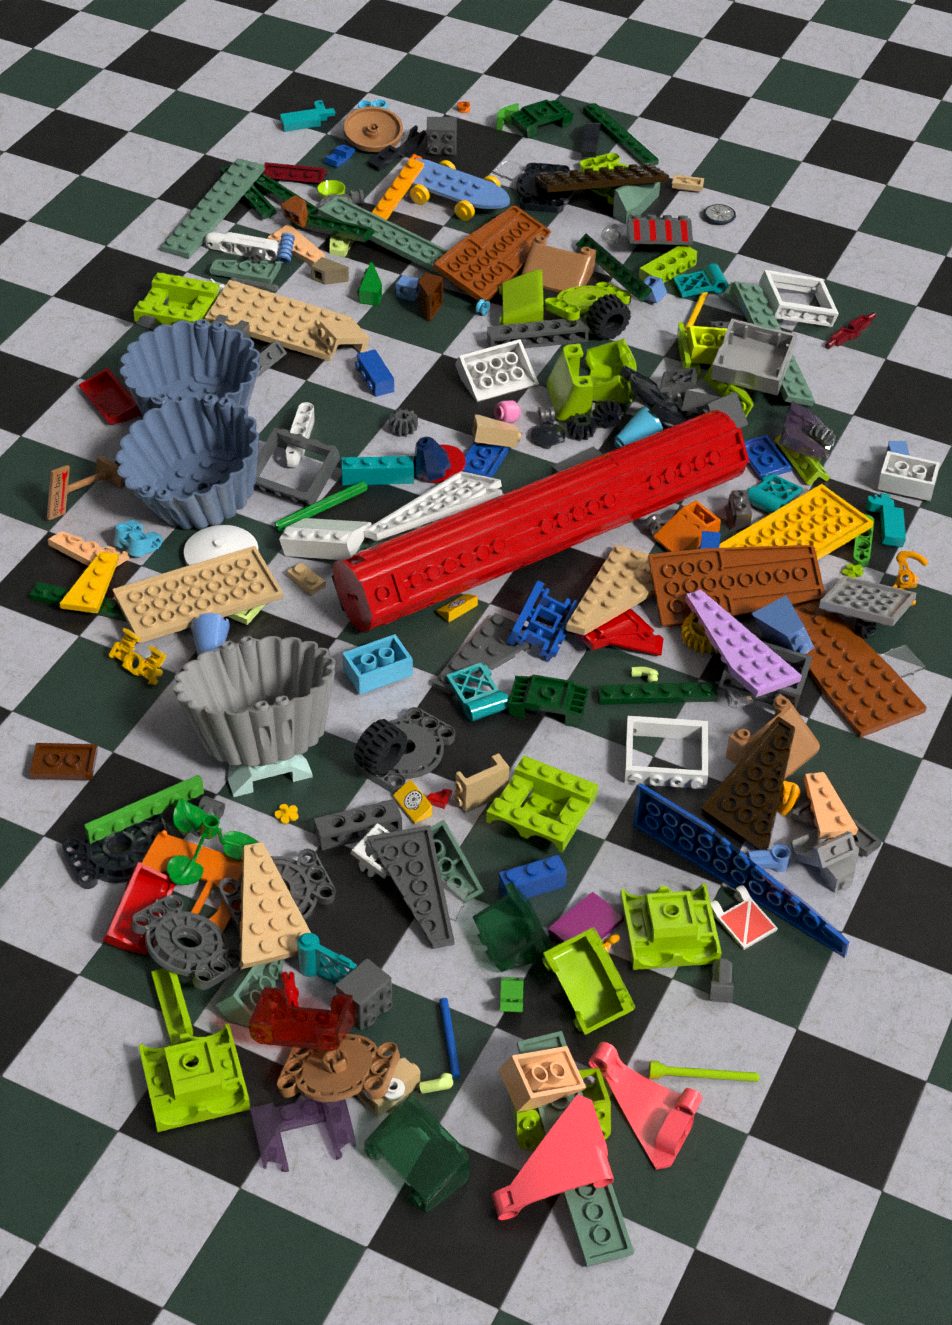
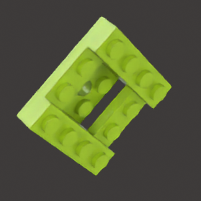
(187, 301)
(554, 794)
(677, 939)
(200, 1092)

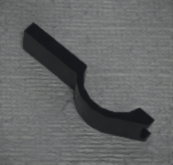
(591, 139)
(390, 153)

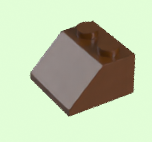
(430, 295)

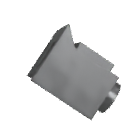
(738, 510)

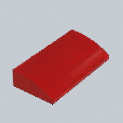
(110, 397)
(142, 890)

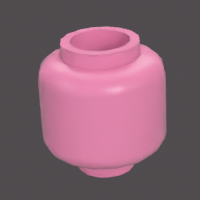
(507, 411)

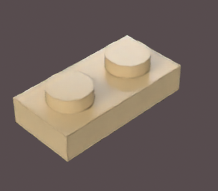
(688, 183)
(306, 578)

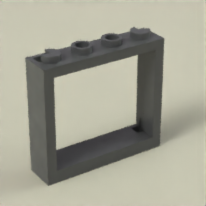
(287, 493)
(793, 658)

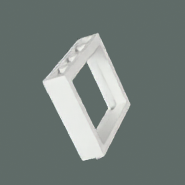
(823, 315)
(667, 729)

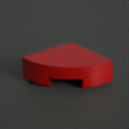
(440, 799)

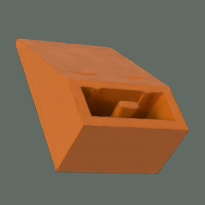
(686, 527)

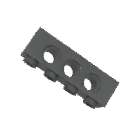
(356, 823)

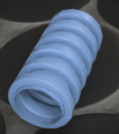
(285, 247)

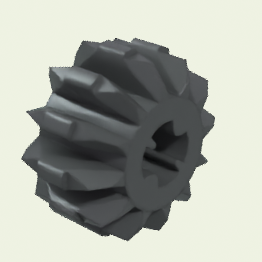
(403, 422)
(822, 435)

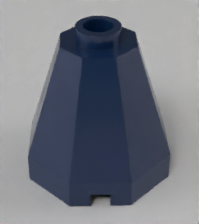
(430, 459)

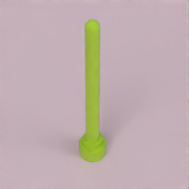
(658, 1070)

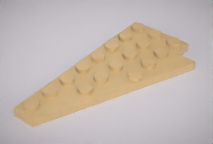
(616, 588)

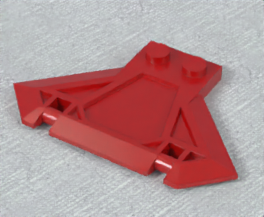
(625, 631)

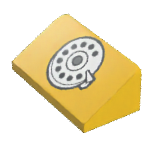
(458, 607)
(413, 802)

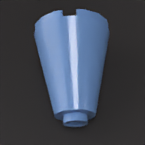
(209, 631)

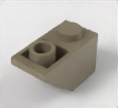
(329, 272)

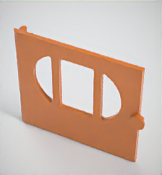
(215, 864)

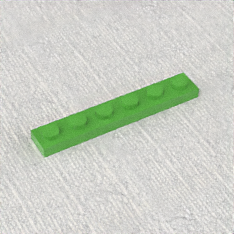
(143, 809)

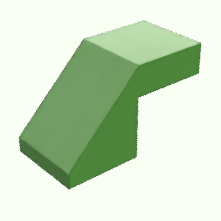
(504, 115)
(511, 994)

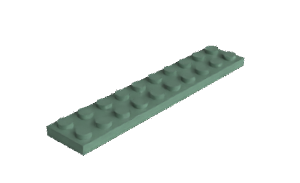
(213, 208)
(385, 232)
(759, 312)
(591, 1209)

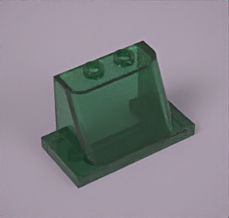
(512, 931)

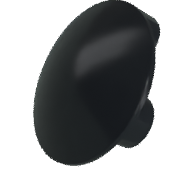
(548, 434)

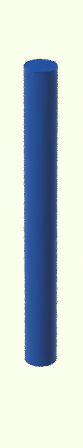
(449, 1038)

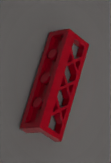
(295, 173)

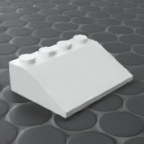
(496, 371)
(323, 538)

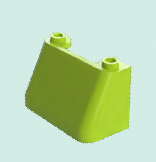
(522, 298)
(605, 365)
(589, 980)

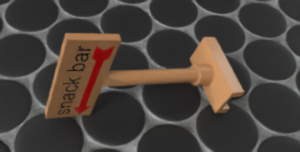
(59, 484)

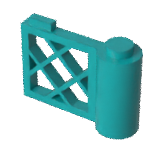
(712, 279)
(769, 500)
(482, 702)
(313, 960)

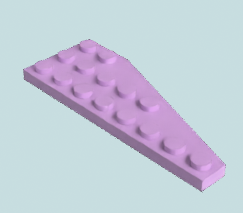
(746, 655)

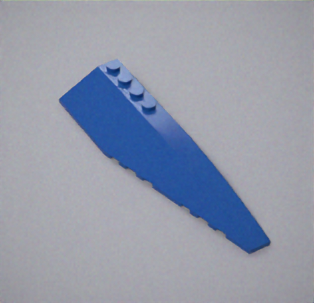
(720, 858)

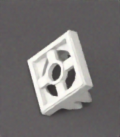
(369, 862)

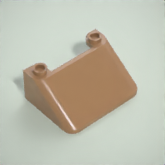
(560, 267)
(803, 746)

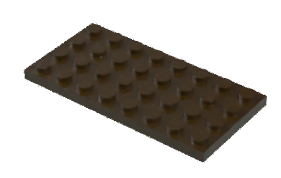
(601, 178)

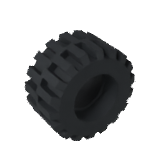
(608, 317)
(380, 747)

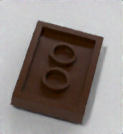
(63, 761)

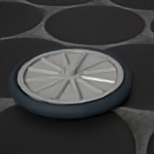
(719, 214)

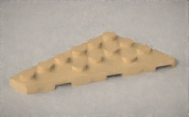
(269, 914)

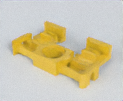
(127, 656)

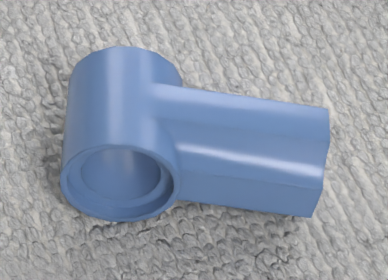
(776, 858)

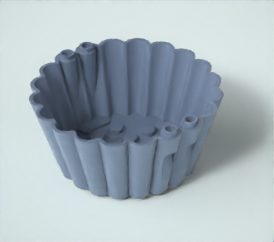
(190, 361)
(190, 448)

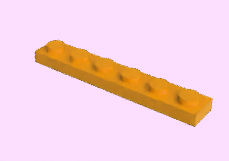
(398, 188)

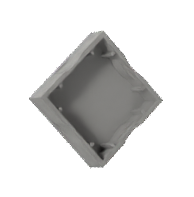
(754, 357)

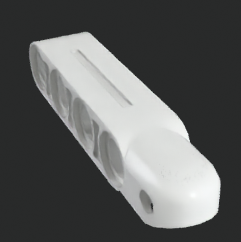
(242, 244)
(301, 425)

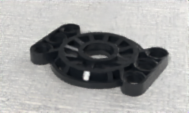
(534, 195)
(648, 391)
(101, 860)

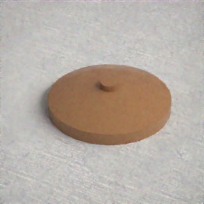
(373, 128)

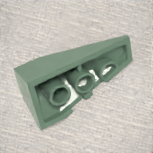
(634, 199)
(453, 862)
(244, 992)

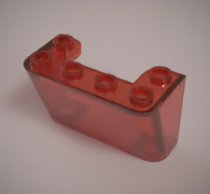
(301, 1027)

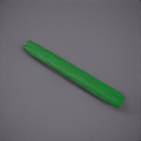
(321, 505)

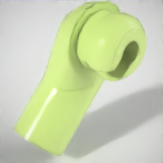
(645, 671)
(443, 1083)

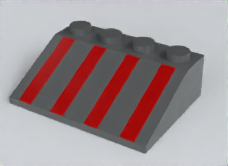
(659, 230)

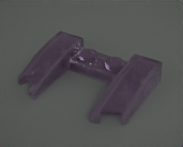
(792, 437)
(271, 1121)

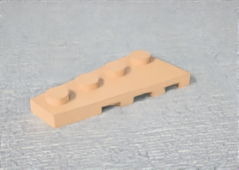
(302, 247)
(81, 550)
(829, 812)

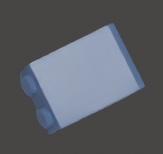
(783, 626)

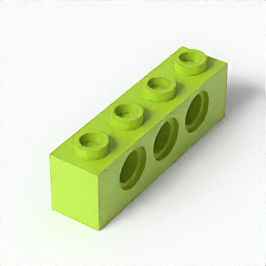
(670, 263)

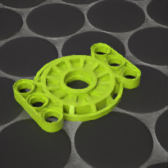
(607, 160)
(578, 299)

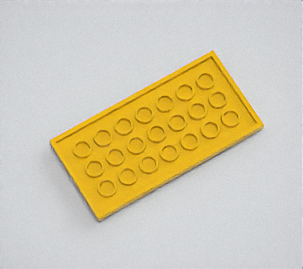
(812, 519)

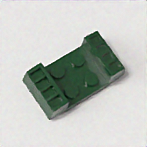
(540, 113)
(548, 695)

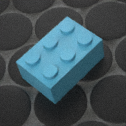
(377, 664)

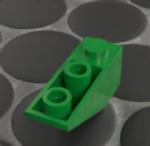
(371, 287)

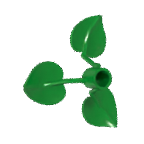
(190, 818)

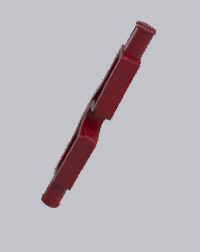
(854, 330)

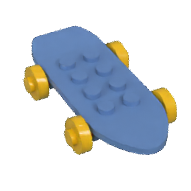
(458, 186)

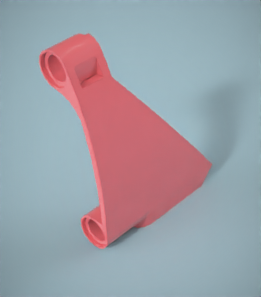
(654, 1112)
(565, 1159)

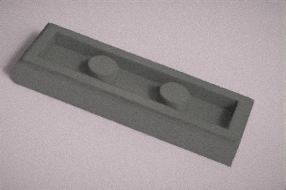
(576, 459)

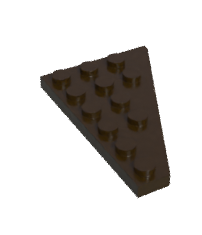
(752, 791)

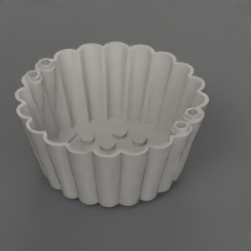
(258, 698)

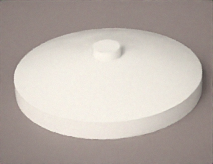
(215, 542)

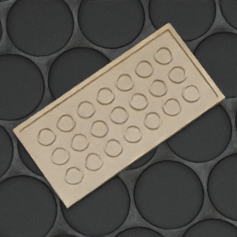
(275, 317)
(215, 586)

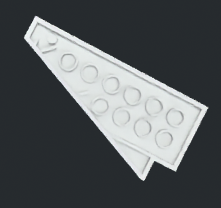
(443, 500)

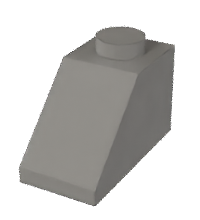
(840, 874)

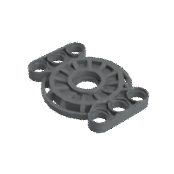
(423, 758)
(296, 878)
(187, 961)

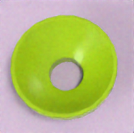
(330, 187)

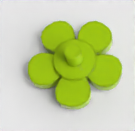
(853, 570)

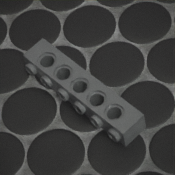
(540, 333)

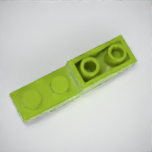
(726, 388)

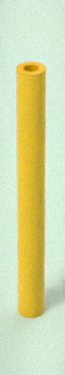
(696, 310)

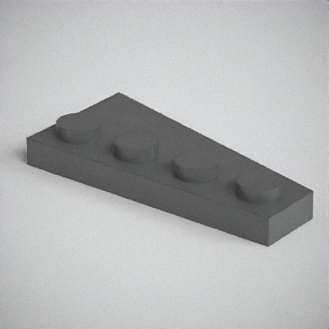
(863, 839)

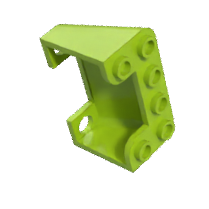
(565, 388)
(528, 1122)

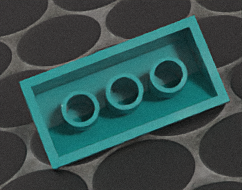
(378, 470)

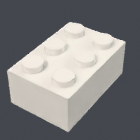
(908, 476)

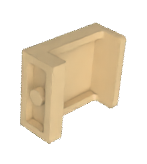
(342, 332)
(483, 786)

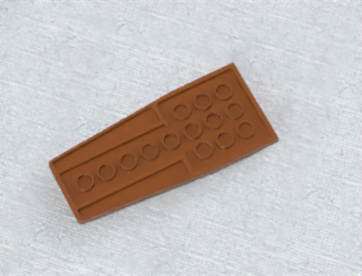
(491, 253)
(734, 578)
(854, 675)

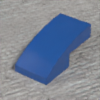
(340, 156)

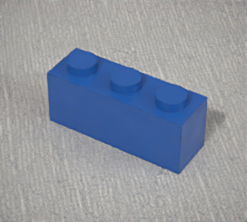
(375, 373)
(535, 877)

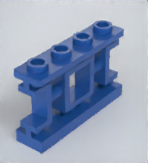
(529, 614)

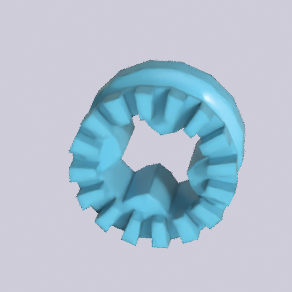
(482, 307)

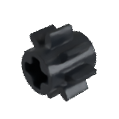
(864, 629)

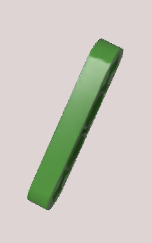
(863, 541)

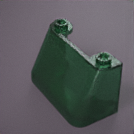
(420, 1153)

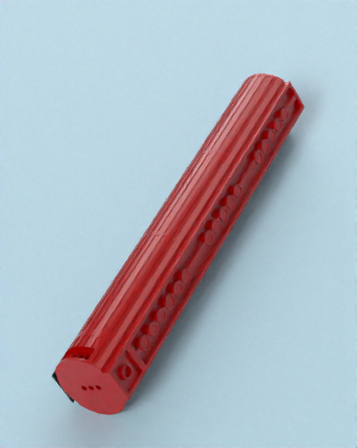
(538, 520)

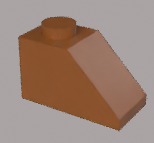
(295, 210)

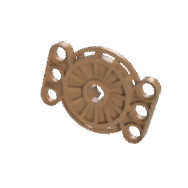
(353, 1066)

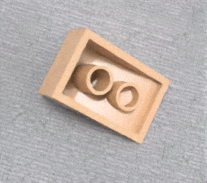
(541, 1077)

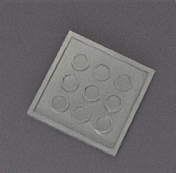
(867, 601)

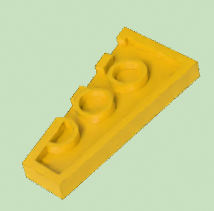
(92, 585)

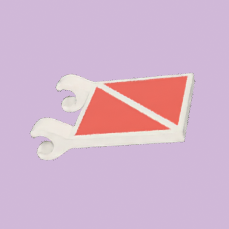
(744, 921)

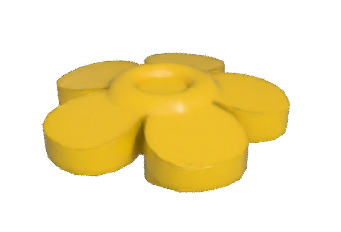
(287, 813)

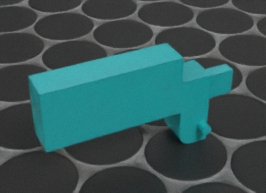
(306, 118)
(891, 519)

